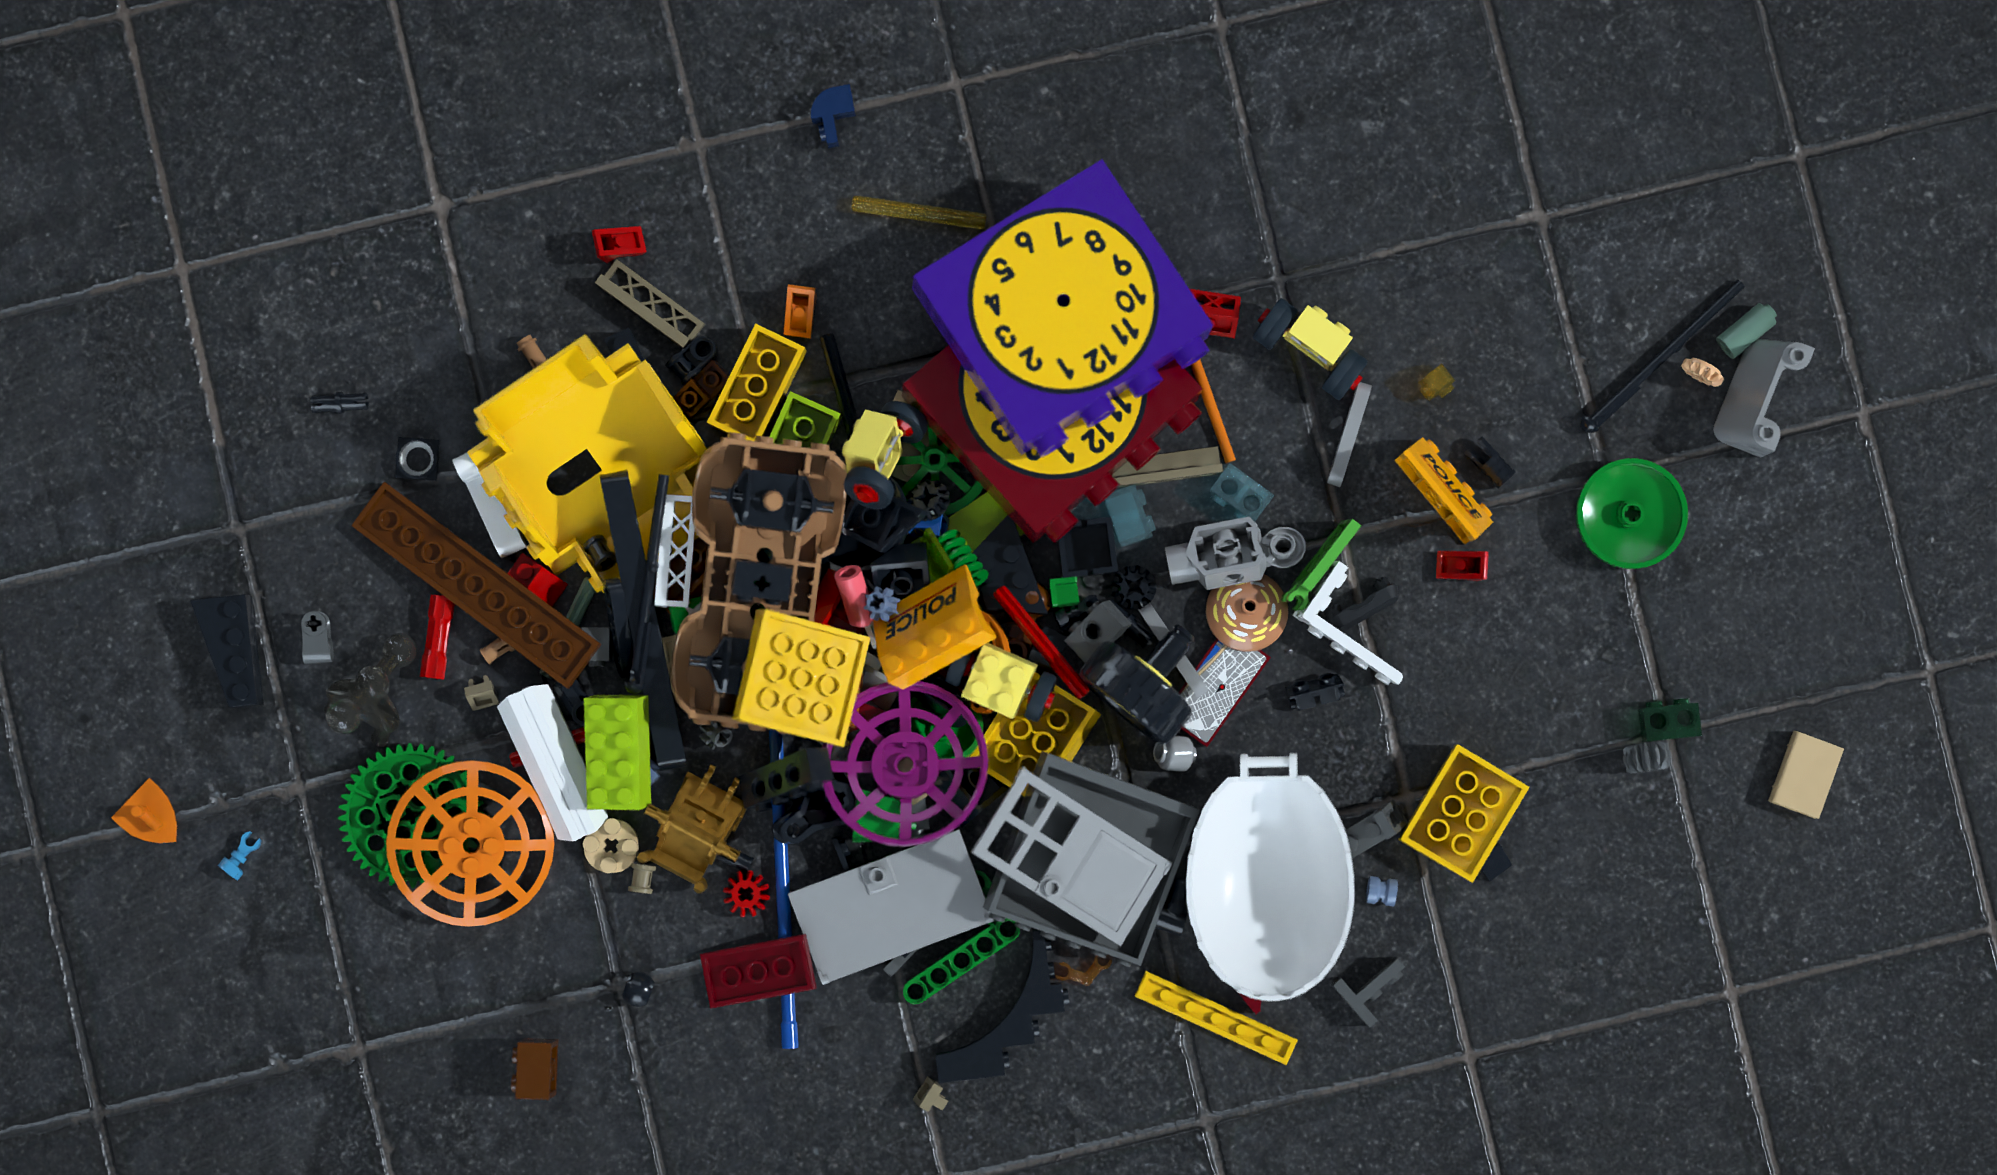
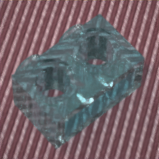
(1244, 488)

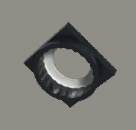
(405, 444)

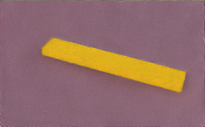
(1216, 1017)

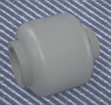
(1175, 755)

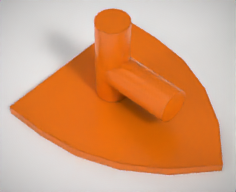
(148, 815)

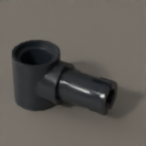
(1173, 912)

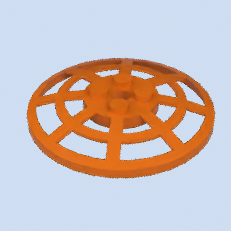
(459, 828)

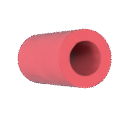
(852, 592)

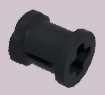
(600, 553)

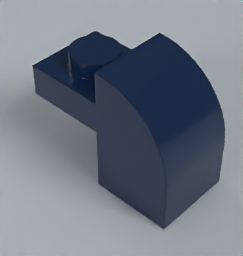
(829, 106)

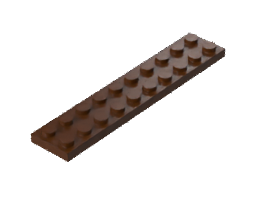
(476, 585)

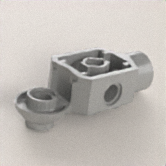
(1232, 553)

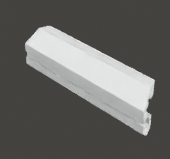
(551, 760)

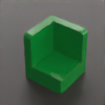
(1064, 592)

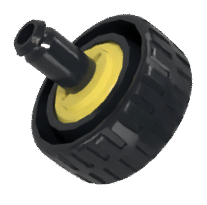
(1139, 687)

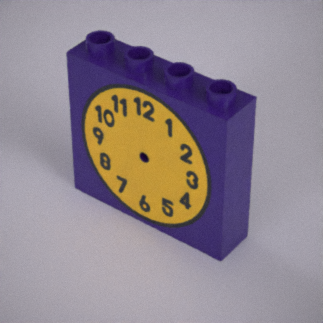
(1063, 310)

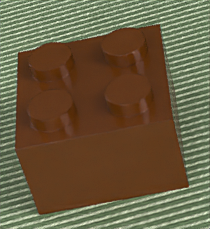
(535, 1069)

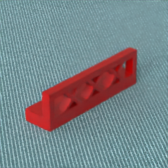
(1223, 320)

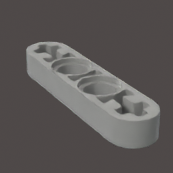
(1349, 434)
(1184, 664)

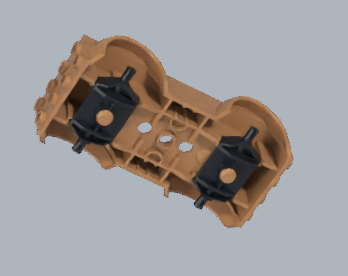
(741, 502)

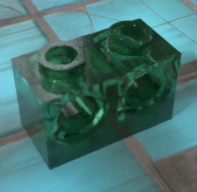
(1670, 726)

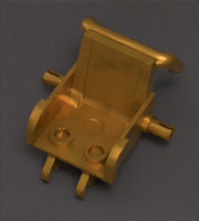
(695, 828)

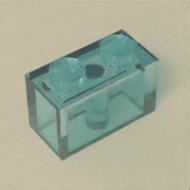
(1129, 517)

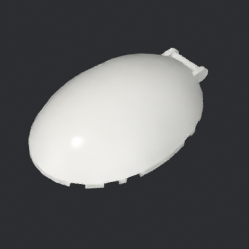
(1270, 881)

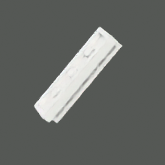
(666, 555)

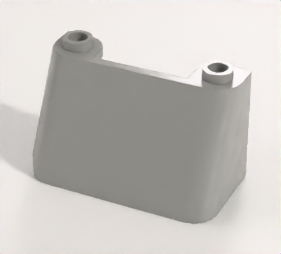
(1750, 392)

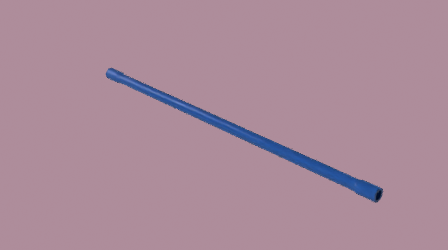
(789, 1026)

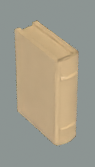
(1805, 775)

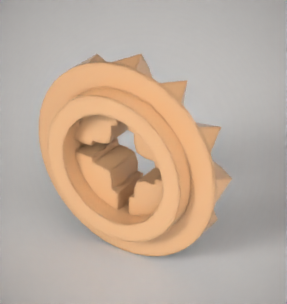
(1702, 371)

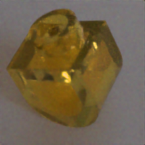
(1436, 382)

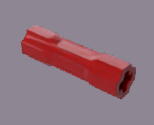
(434, 656)

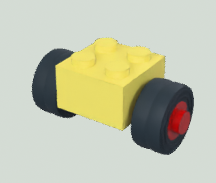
(1317, 339)

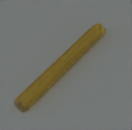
(919, 212)

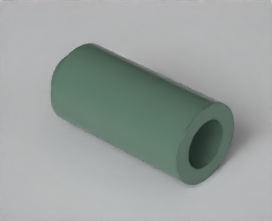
(1747, 330)

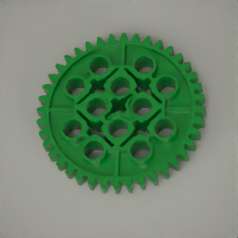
(367, 795)

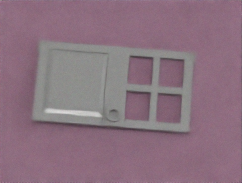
(1096, 870)

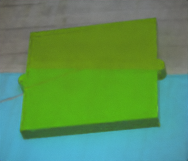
(938, 559)

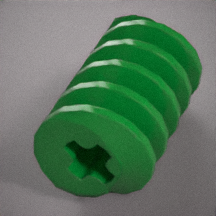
(961, 555)

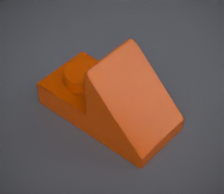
(799, 311)

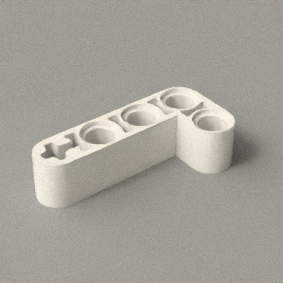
(491, 510)

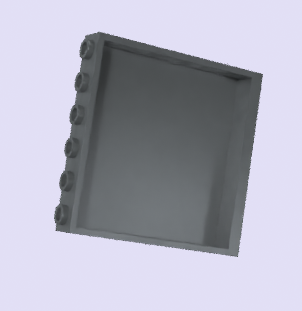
(1139, 812)

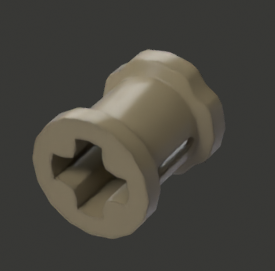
(641, 878)

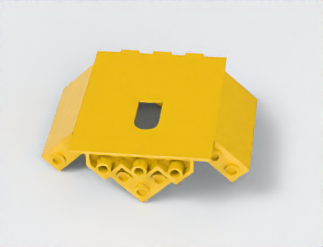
(575, 405)

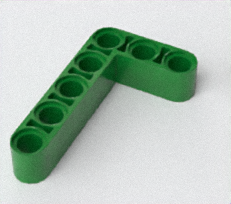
(968, 947)

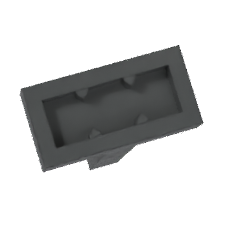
(1375, 828)
(1370, 990)

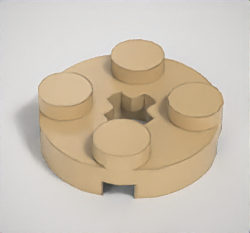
(609, 861)

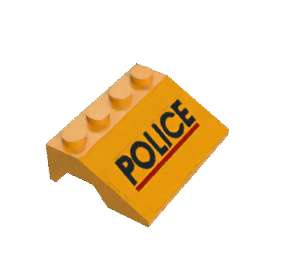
(1444, 491)
(931, 629)

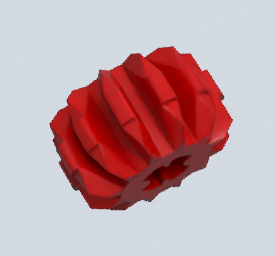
(747, 903)

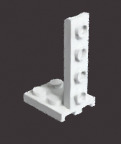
(1319, 600)

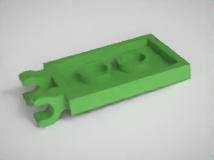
(1320, 563)

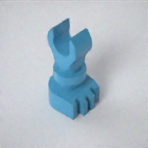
(231, 865)

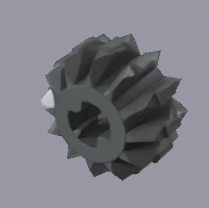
(1647, 757)

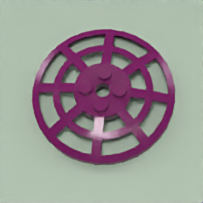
(924, 770)

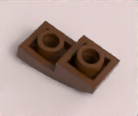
(702, 388)

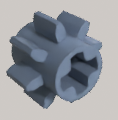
(881, 604)

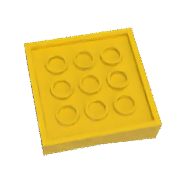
(801, 677)

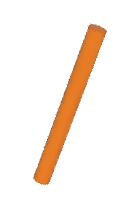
(1213, 412)

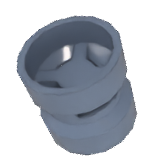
(1384, 891)

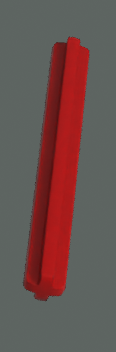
(1041, 642)

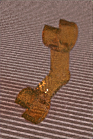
(1081, 977)

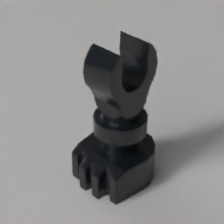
(1064, 618)

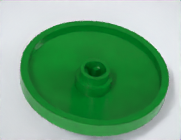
(1631, 513)

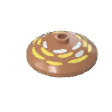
(1243, 628)

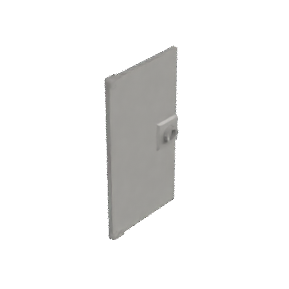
(890, 906)

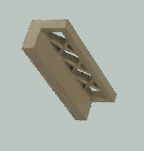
(645, 313)
(1172, 467)

